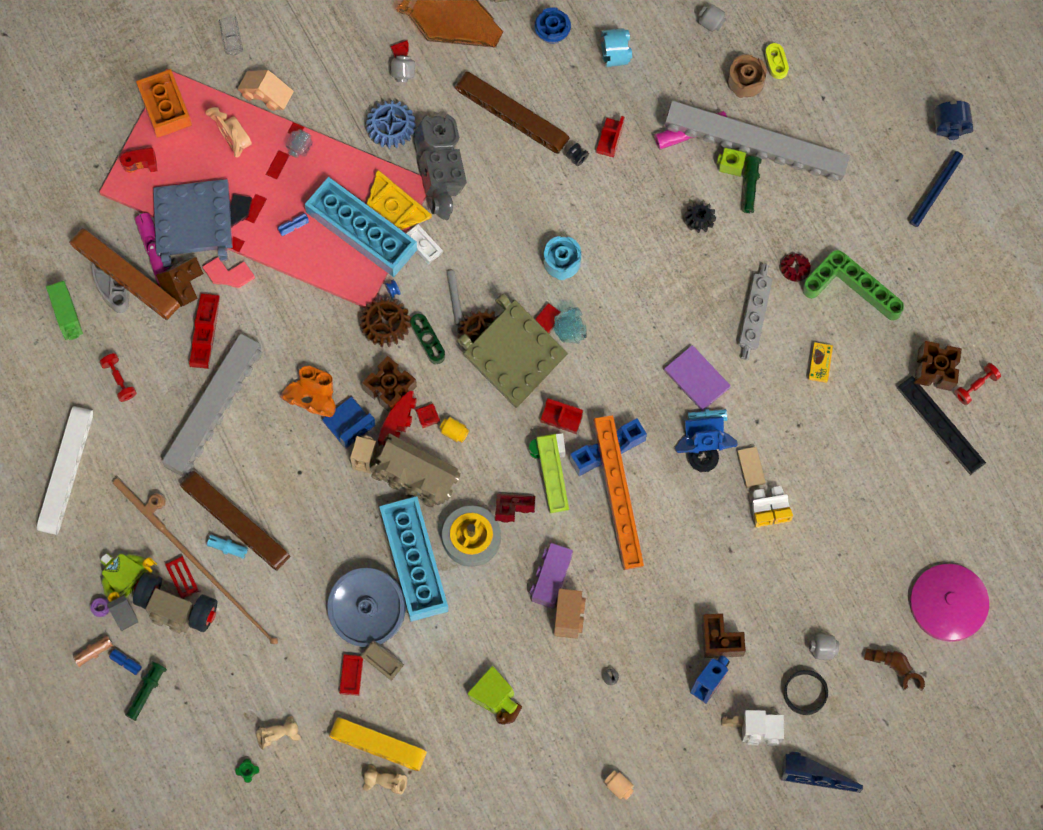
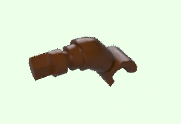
(896, 661)

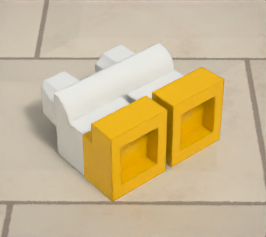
(771, 508)

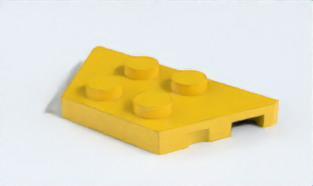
(395, 204)

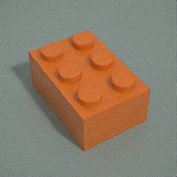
(164, 103)

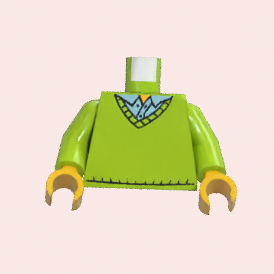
(123, 574)

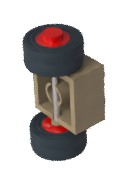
(172, 610)

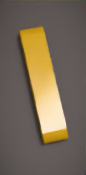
(377, 744)

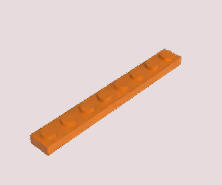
(618, 492)

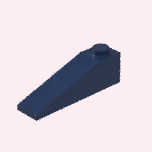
(809, 772)

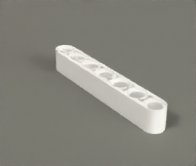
(65, 470)

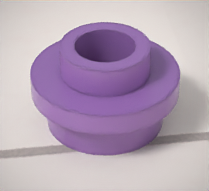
(95, 603)

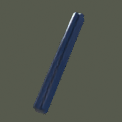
(936, 189)

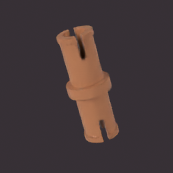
(93, 651)

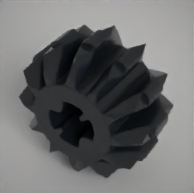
(697, 222)

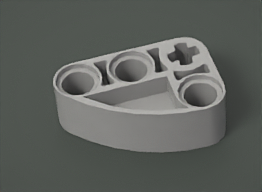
(109, 291)

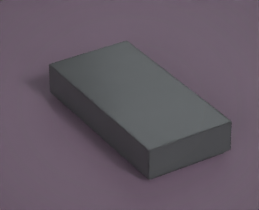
(122, 613)

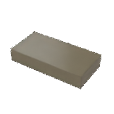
(382, 660)

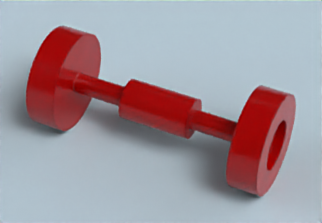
(991, 372)
(126, 393)

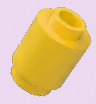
(454, 430)

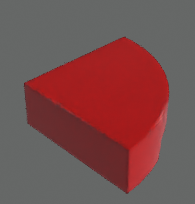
(400, 49)

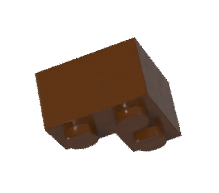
(177, 280)
(718, 642)

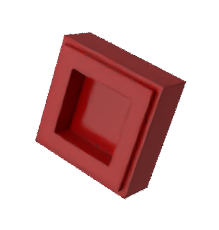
(427, 415)

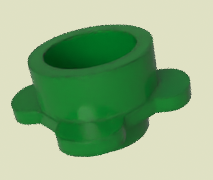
(241, 770)

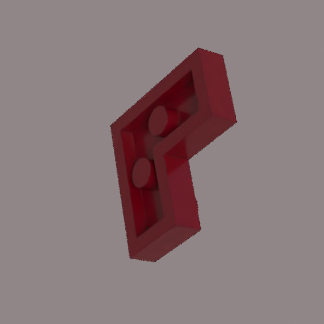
(509, 504)

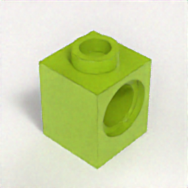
(730, 154)

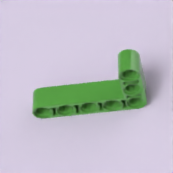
(854, 282)

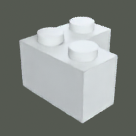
(762, 728)

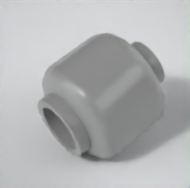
(712, 18)
(402, 68)
(824, 647)

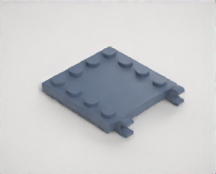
(192, 219)

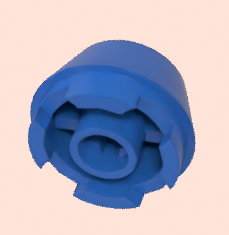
(552, 25)

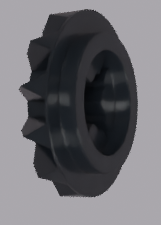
(708, 465)

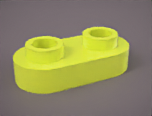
(776, 62)

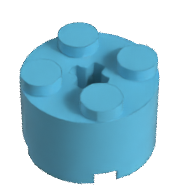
(615, 47)
(562, 267)

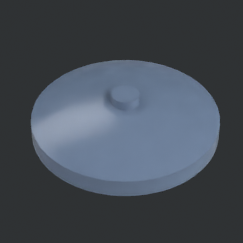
(366, 607)

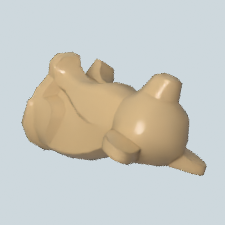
(266, 736)
(396, 783)

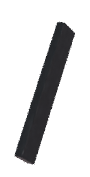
(941, 425)

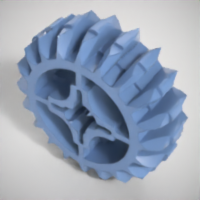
(405, 126)

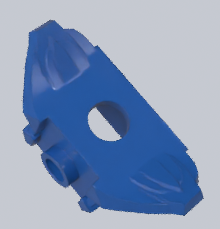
(705, 435)

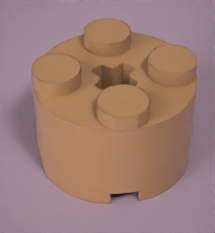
(747, 76)

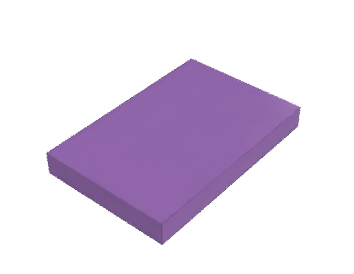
(697, 378)

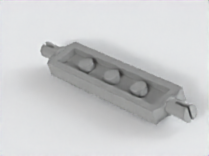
(755, 312)

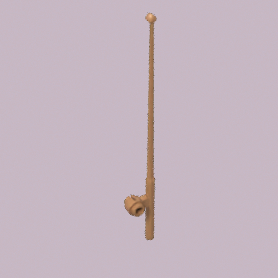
(148, 512)

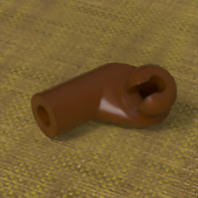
(506, 718)

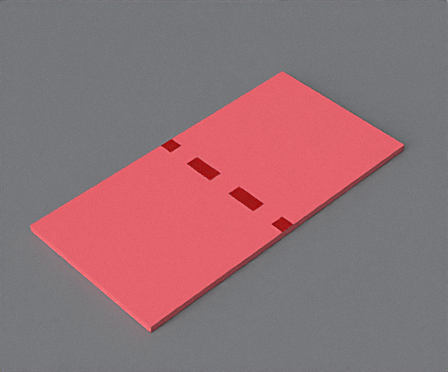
(273, 180)

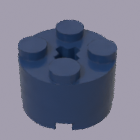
(953, 119)

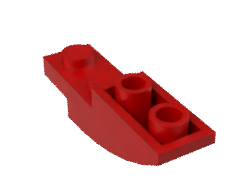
(398, 418)

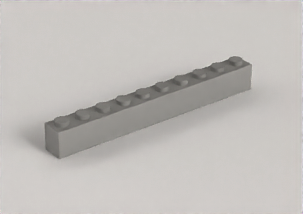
(756, 141)

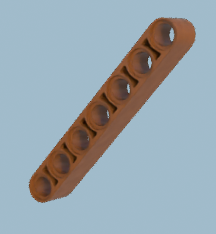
(124, 274)

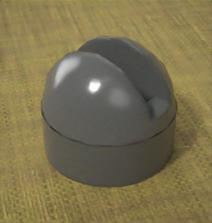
(606, 677)

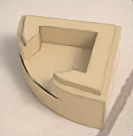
(736, 721)

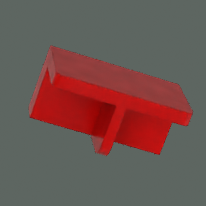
(610, 137)
(562, 416)

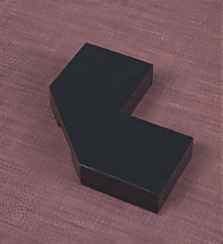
(240, 208)

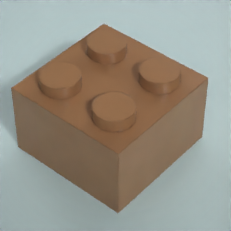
(568, 617)

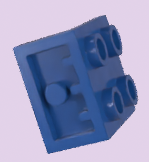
(349, 422)

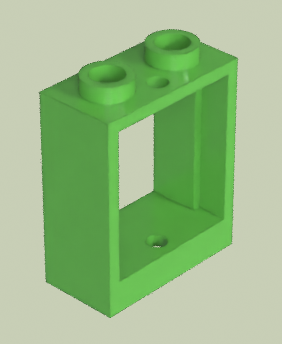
(64, 310)

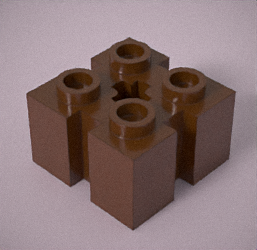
(938, 365)
(389, 373)

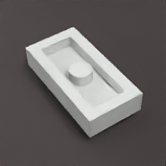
(425, 245)

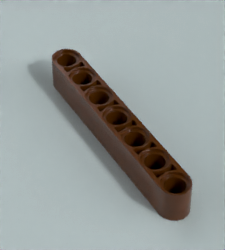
(512, 112)
(235, 520)

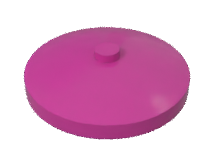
(949, 602)

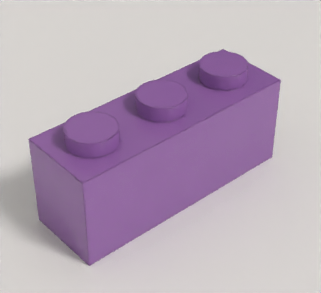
(551, 575)

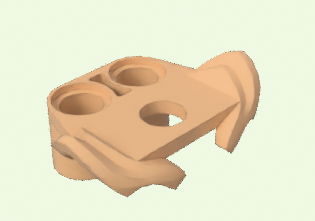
(231, 131)

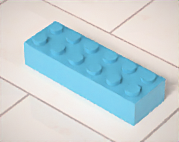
(361, 227)
(414, 559)

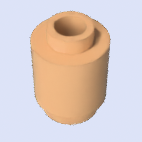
(619, 785)

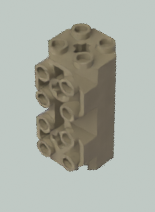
(414, 470)

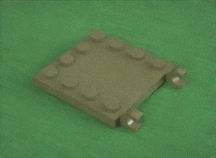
(513, 352)

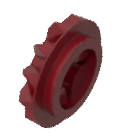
(790, 272)

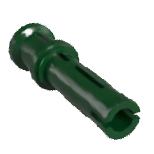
(751, 176)
(149, 682)

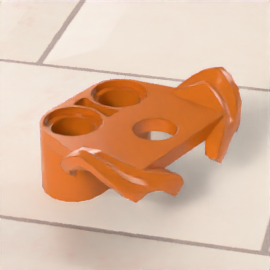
(312, 384)

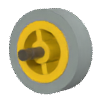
(471, 536)

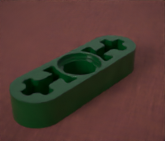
(416, 329)

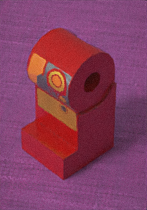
(139, 160)

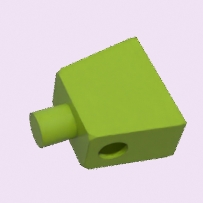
(493, 693)

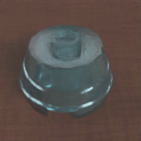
(570, 326)

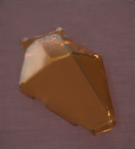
(453, 22)

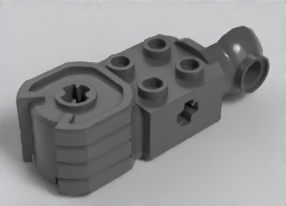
(440, 162)

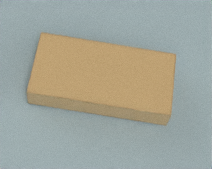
(751, 467)

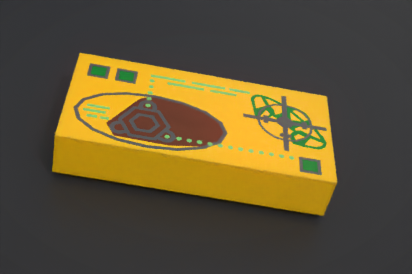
(820, 362)

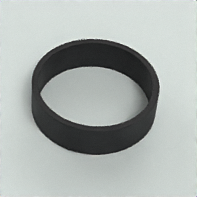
(814, 674)

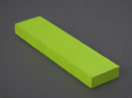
(552, 473)

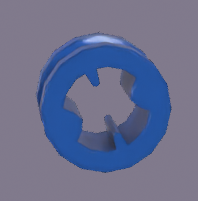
(392, 289)

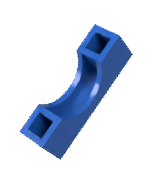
(589, 457)

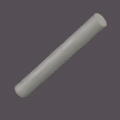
(455, 297)

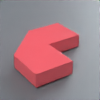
(235, 277)

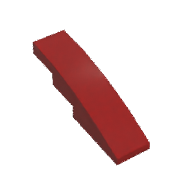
(204, 331)

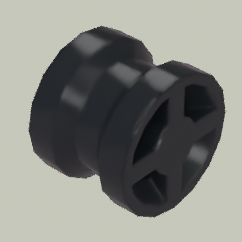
(577, 154)

